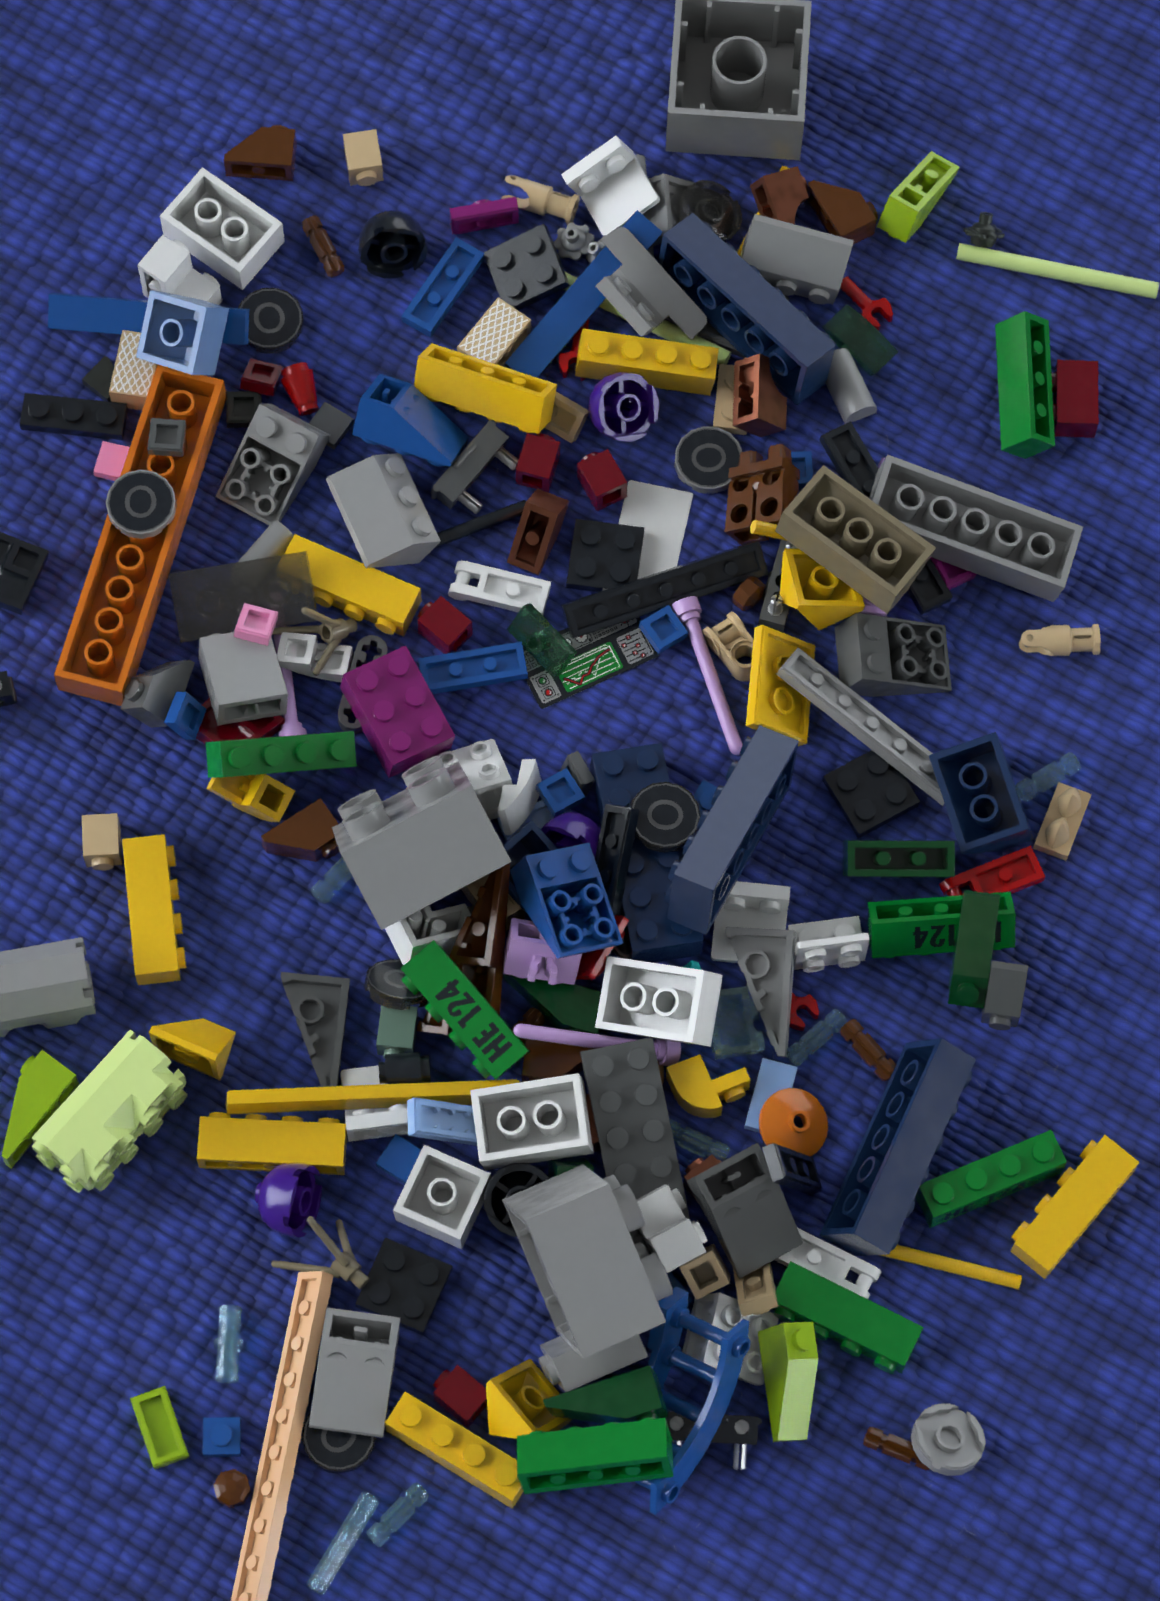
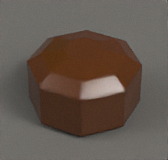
(748, 593)
(232, 1488)

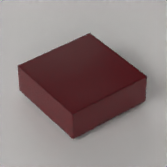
(261, 377)

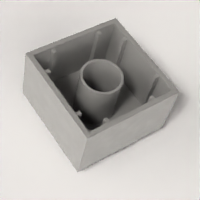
(739, 77)
(417, 841)
(585, 1261)

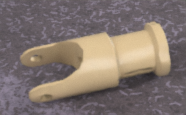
(543, 199)
(1061, 640)

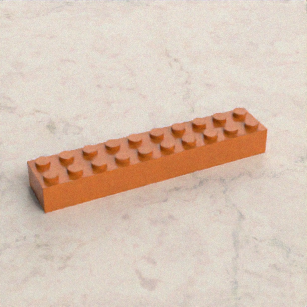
(131, 572)

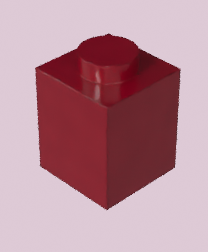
(538, 461)
(601, 479)
(444, 625)
(460, 1395)

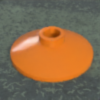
(778, 1125)

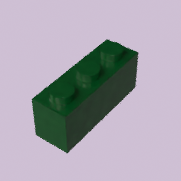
(898, 858)

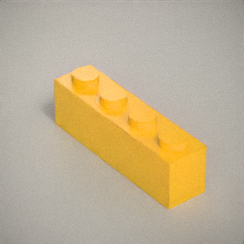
(659, 361)
(485, 388)
(359, 590)
(152, 909)
(265, 1143)
(1074, 1206)
(455, 1449)

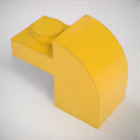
(254, 795)
(699, 1093)

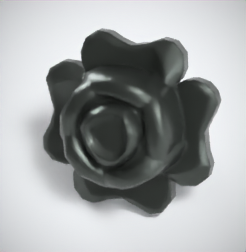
(984, 232)

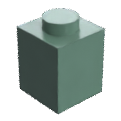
(397, 1030)

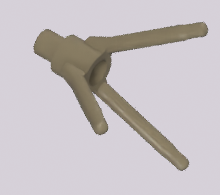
(330, 631)
(344, 1263)

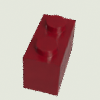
(1075, 398)

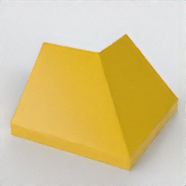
(816, 591)
(195, 1044)
(518, 1404)

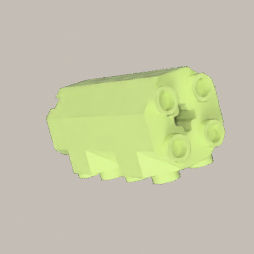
(108, 1113)

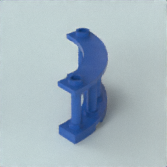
(665, 1354)

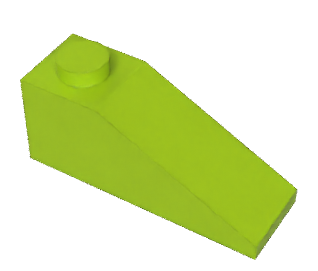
(916, 196)
(38, 1095)
(789, 1376)

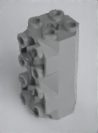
(45, 985)

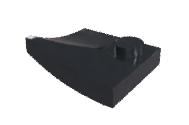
(19, 571)

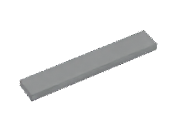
(861, 720)

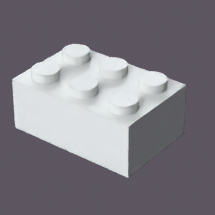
(222, 228)
(658, 1001)
(531, 1121)

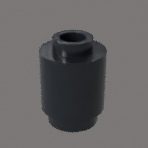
(404, 1068)

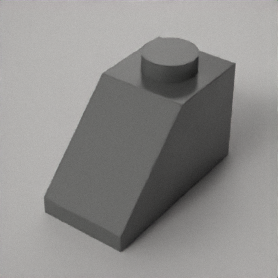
(152, 692)
(1004, 995)

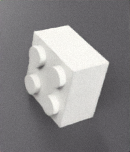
(442, 1197)

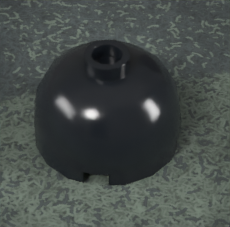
(392, 244)
(505, 1183)

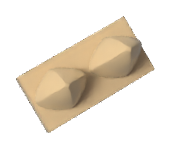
(1062, 821)

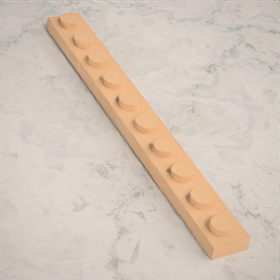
(282, 1437)

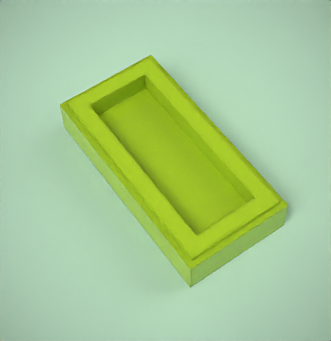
(159, 1427)

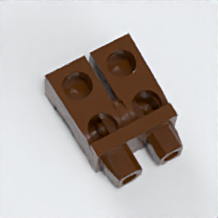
(759, 491)

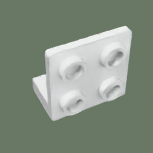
(612, 185)
(484, 771)
(749, 907)
(829, 943)
(375, 1122)
(725, 1314)

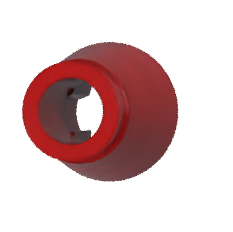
(300, 386)

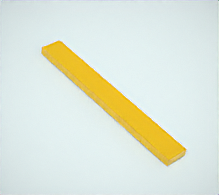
(351, 1096)

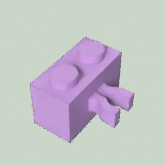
(532, 958)

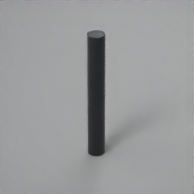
(481, 523)

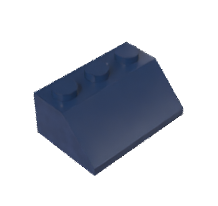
(981, 796)

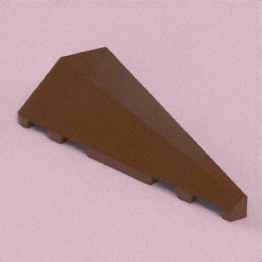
(481, 946)

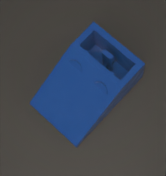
(406, 420)
(567, 900)

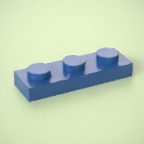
(443, 287)
(474, 668)

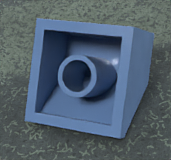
(182, 333)

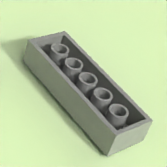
(979, 528)

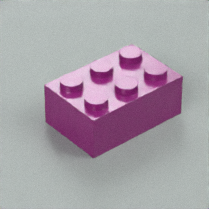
(397, 711)

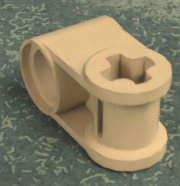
(729, 642)

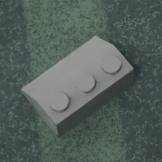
(797, 258)
(383, 511)

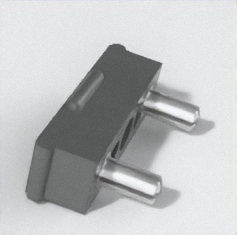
(469, 466)
(775, 613)

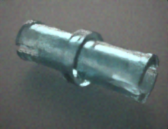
(228, 1344)

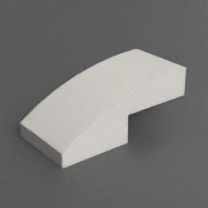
(302, 652)
(519, 799)

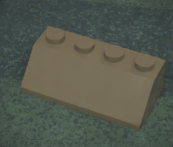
(854, 539)

